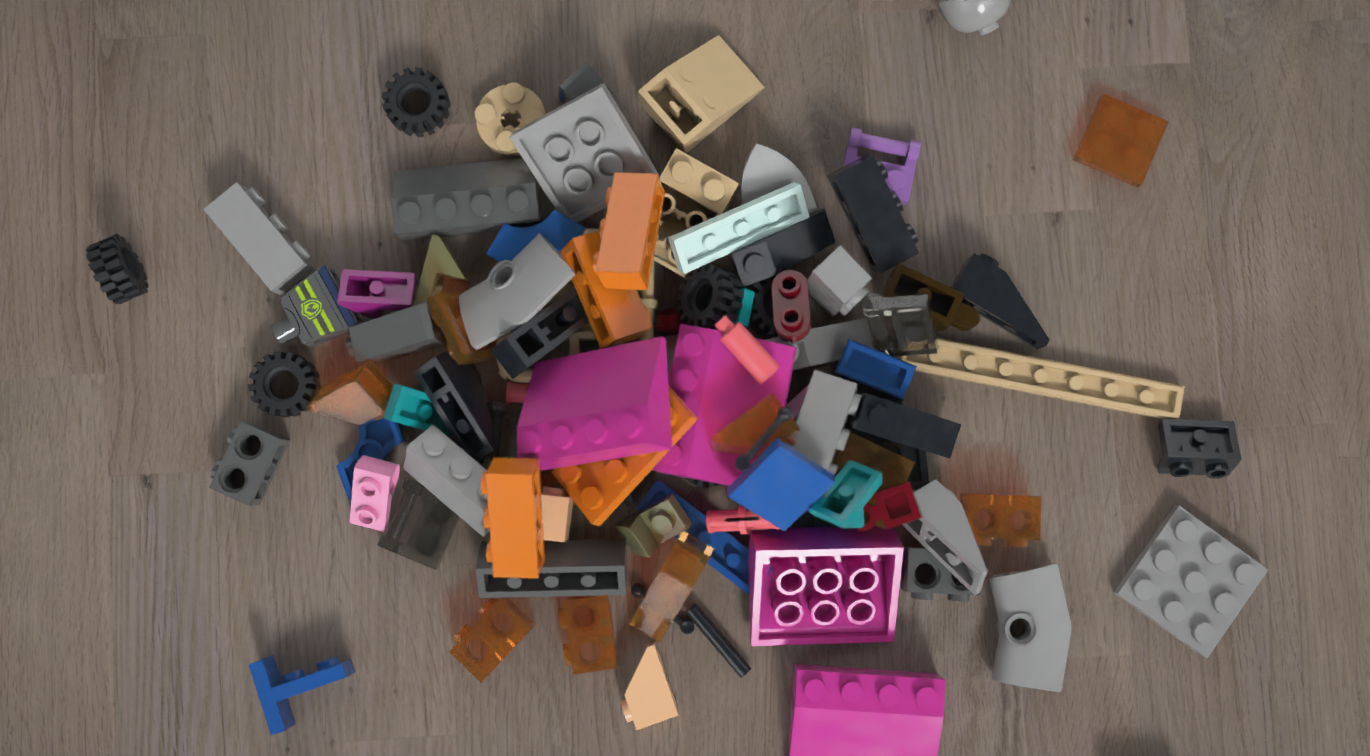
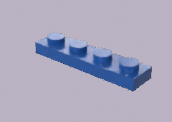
(729, 554)

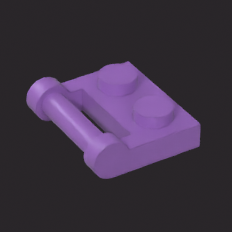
(899, 177)

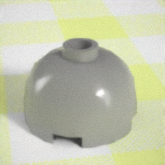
(974, 14)

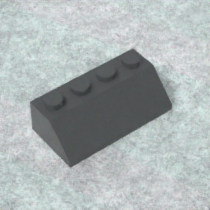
(464, 199)

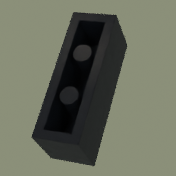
(874, 213)

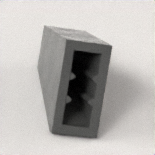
(395, 335)

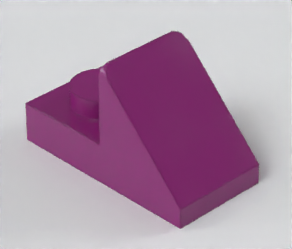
(376, 291)

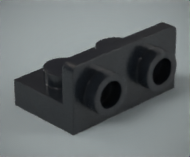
(1198, 448)

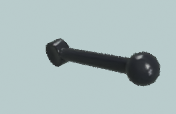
(743, 462)
(686, 625)

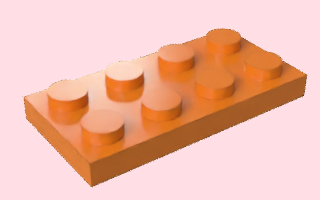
(604, 484)

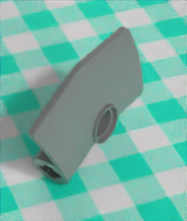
(513, 292)
(1040, 652)

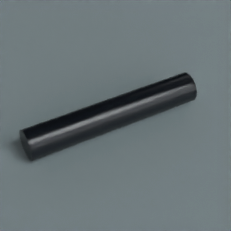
(718, 640)

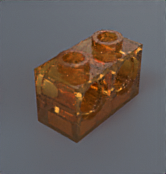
(1000, 510)
(599, 632)
(497, 642)

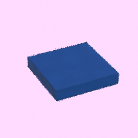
(780, 485)

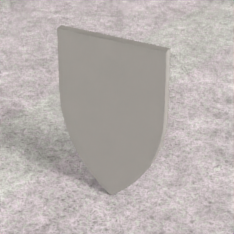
(768, 171)

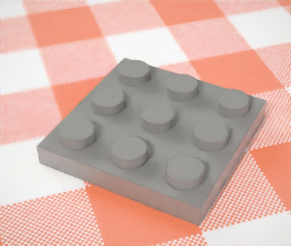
(579, 150)
(1191, 581)

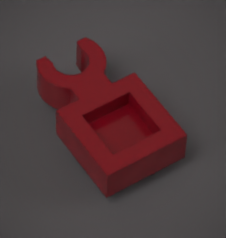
(894, 506)

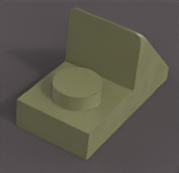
(438, 265)
(653, 525)

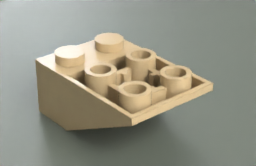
(698, 93)
(691, 197)

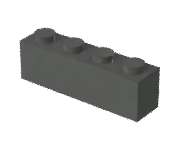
(569, 569)

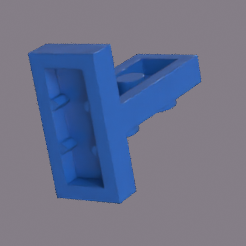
(275, 694)

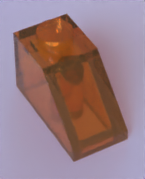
(354, 395)
(748, 428)

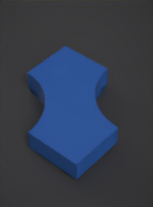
(512, 240)
(374, 440)

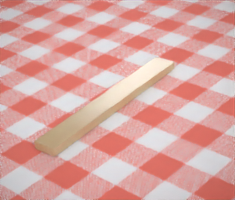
(1051, 379)

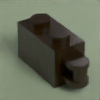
(944, 301)

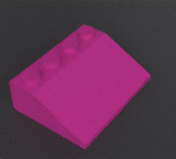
(717, 393)
(597, 406)
(823, 585)
(865, 712)

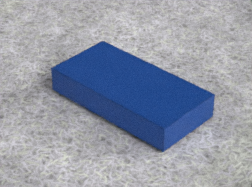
(875, 369)

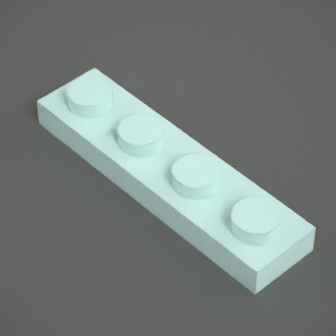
(738, 227)

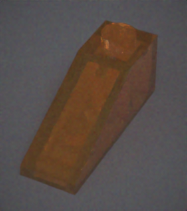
(671, 586)

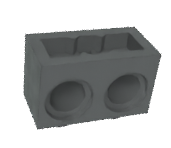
(257, 468)
(939, 581)

